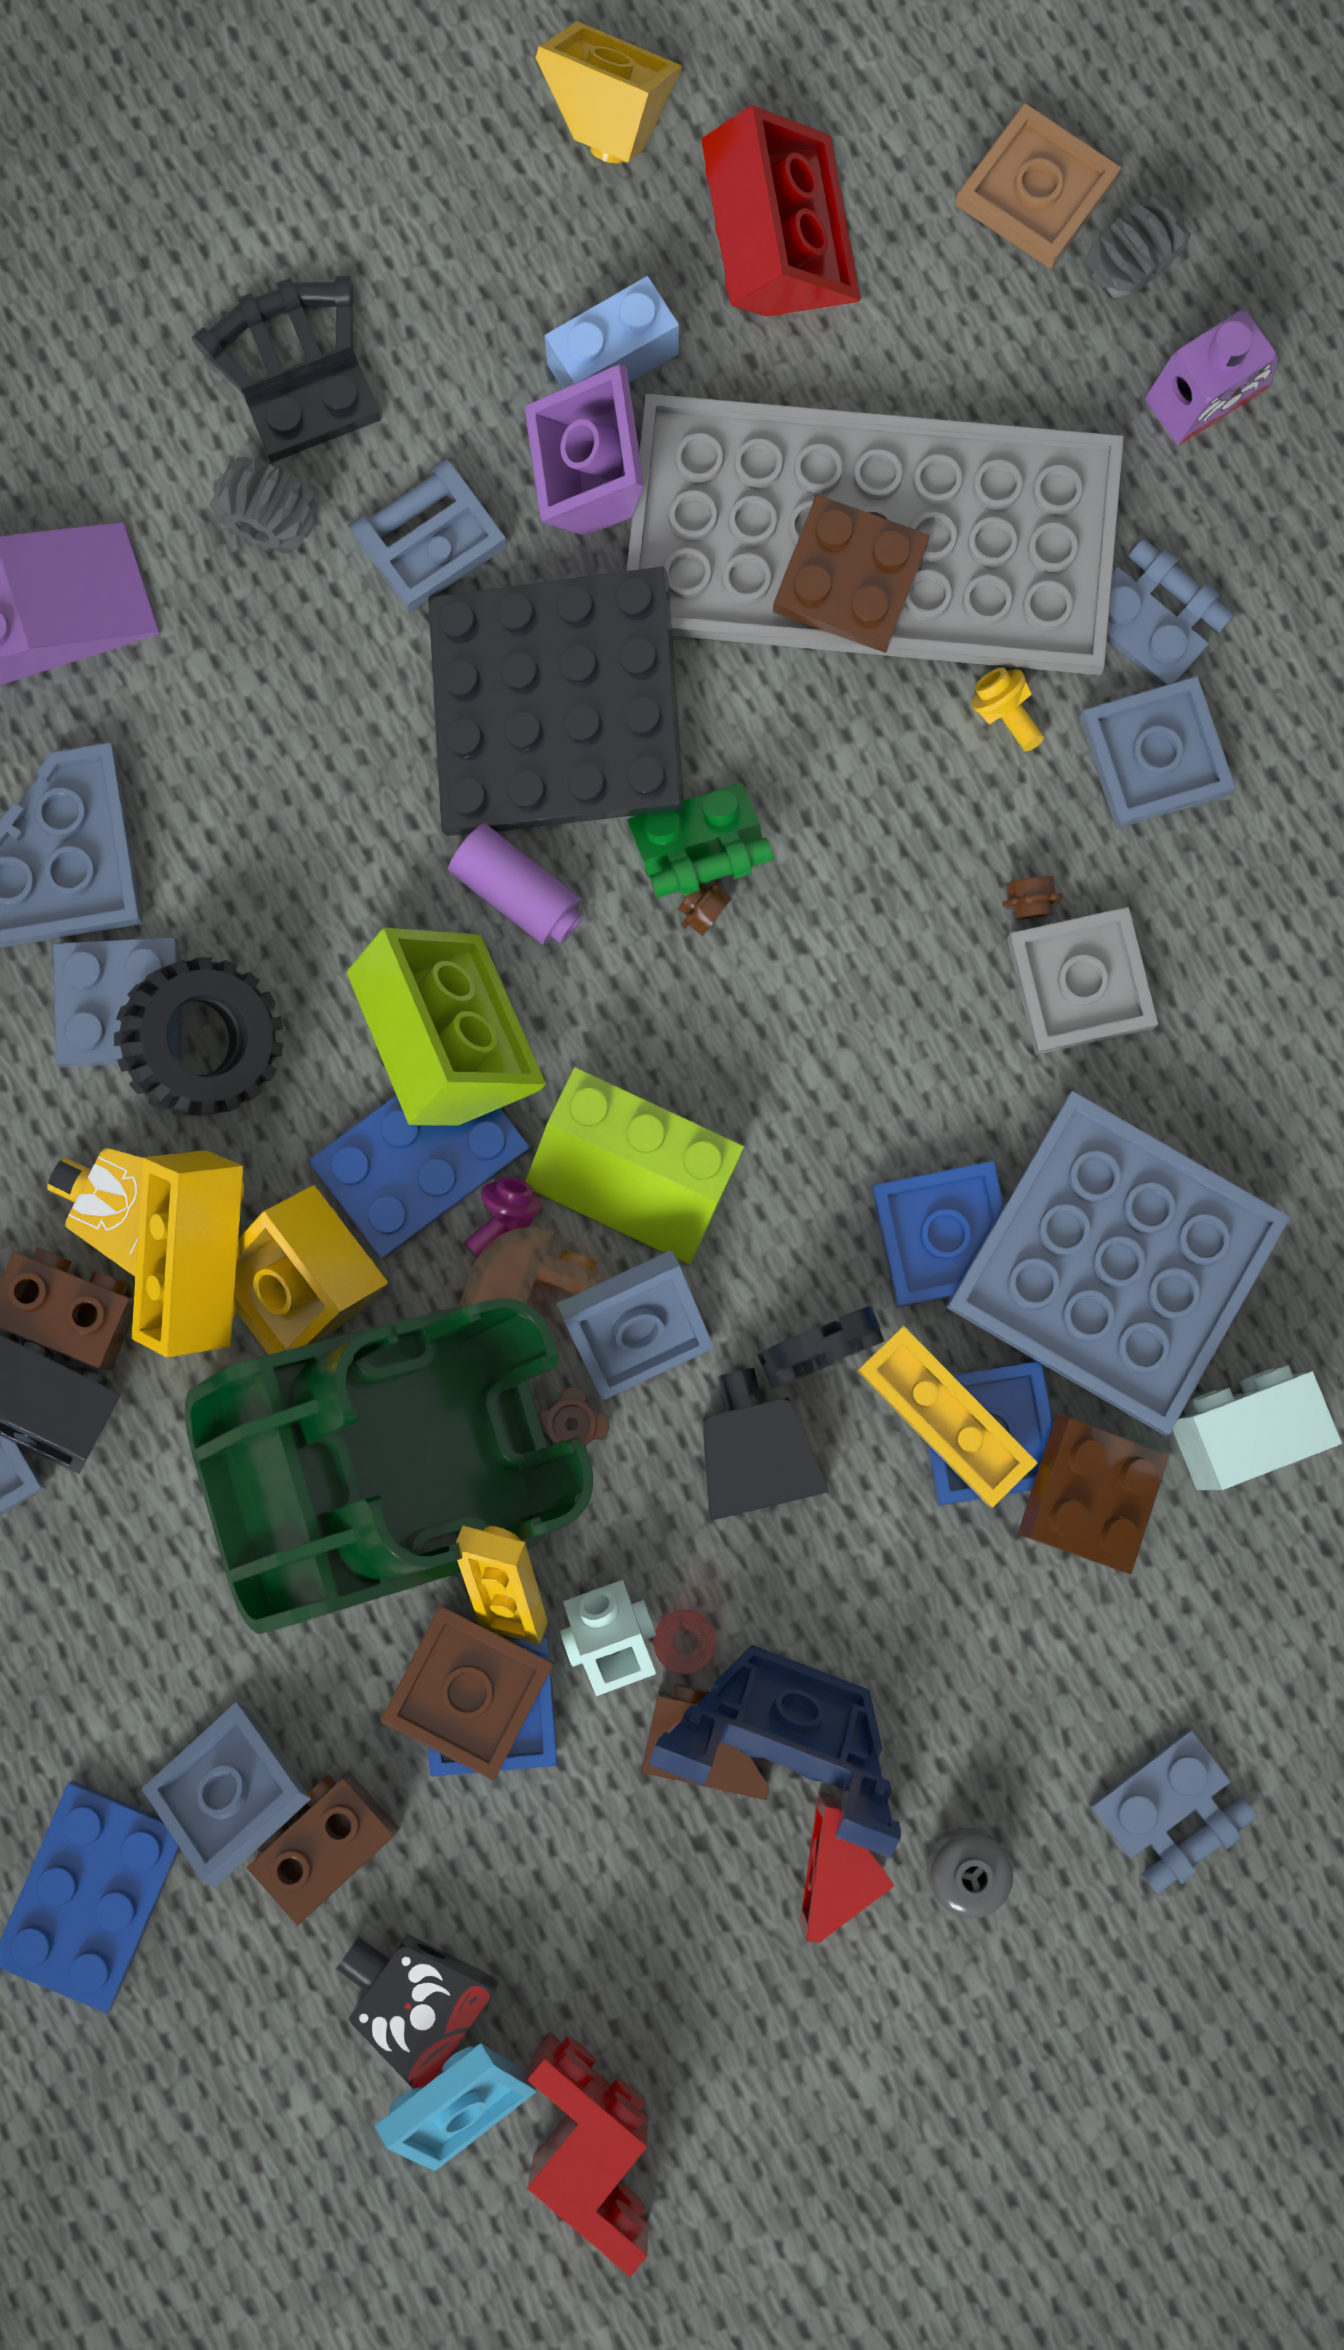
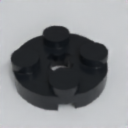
(821, 1347)

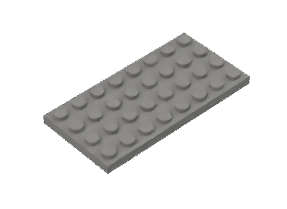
(1010, 513)

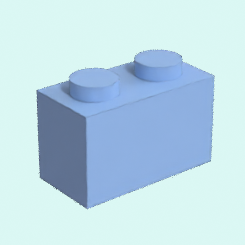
(624, 329)

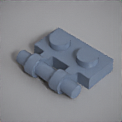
(1150, 632)
(1161, 1795)

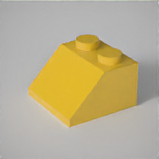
(301, 1273)

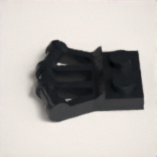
(306, 401)

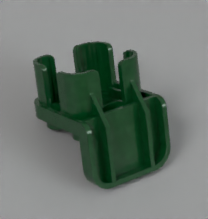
(370, 1453)

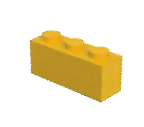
(187, 1252)

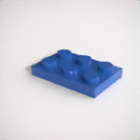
(408, 1176)
(88, 1897)

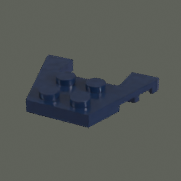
(799, 1721)

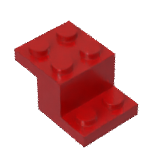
(590, 2152)

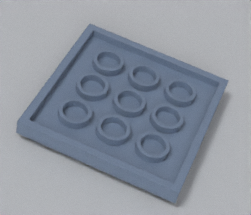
(1118, 1263)

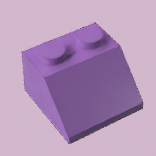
(586, 453)

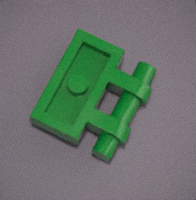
(702, 843)

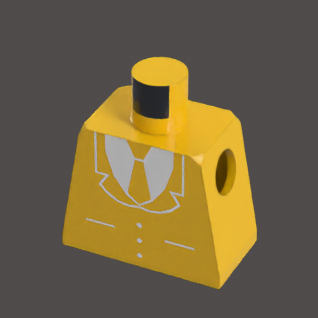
(104, 1203)

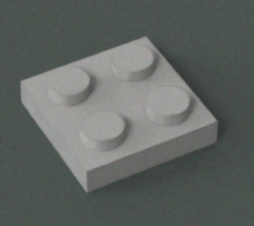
(1082, 980)

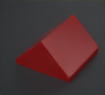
(839, 1876)

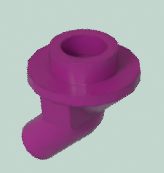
(512, 1208)

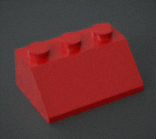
(779, 215)

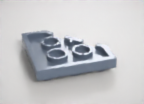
(68, 852)

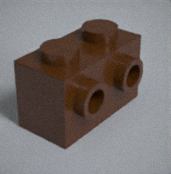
(63, 1310)
(323, 1847)

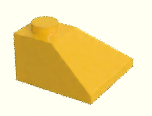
(606, 89)

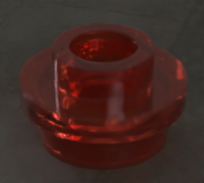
(691, 1661)

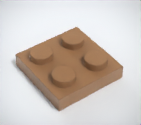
(1038, 186)

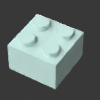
(1254, 1432)

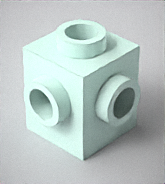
(605, 1624)

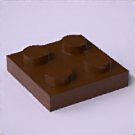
(851, 573)
(1093, 1494)
(467, 1692)

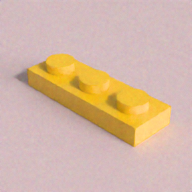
(947, 1417)
(502, 1583)

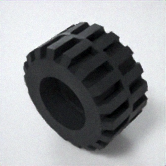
(248, 1025)

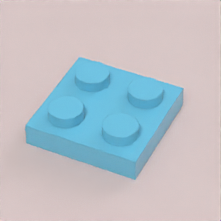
(455, 2107)

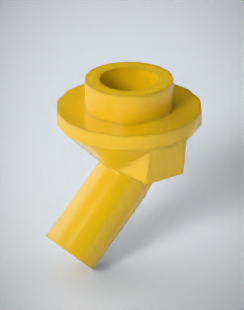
(1001, 697)

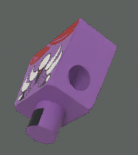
(1219, 369)

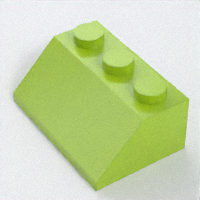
(443, 1025)
(633, 1165)

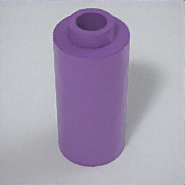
(516, 886)

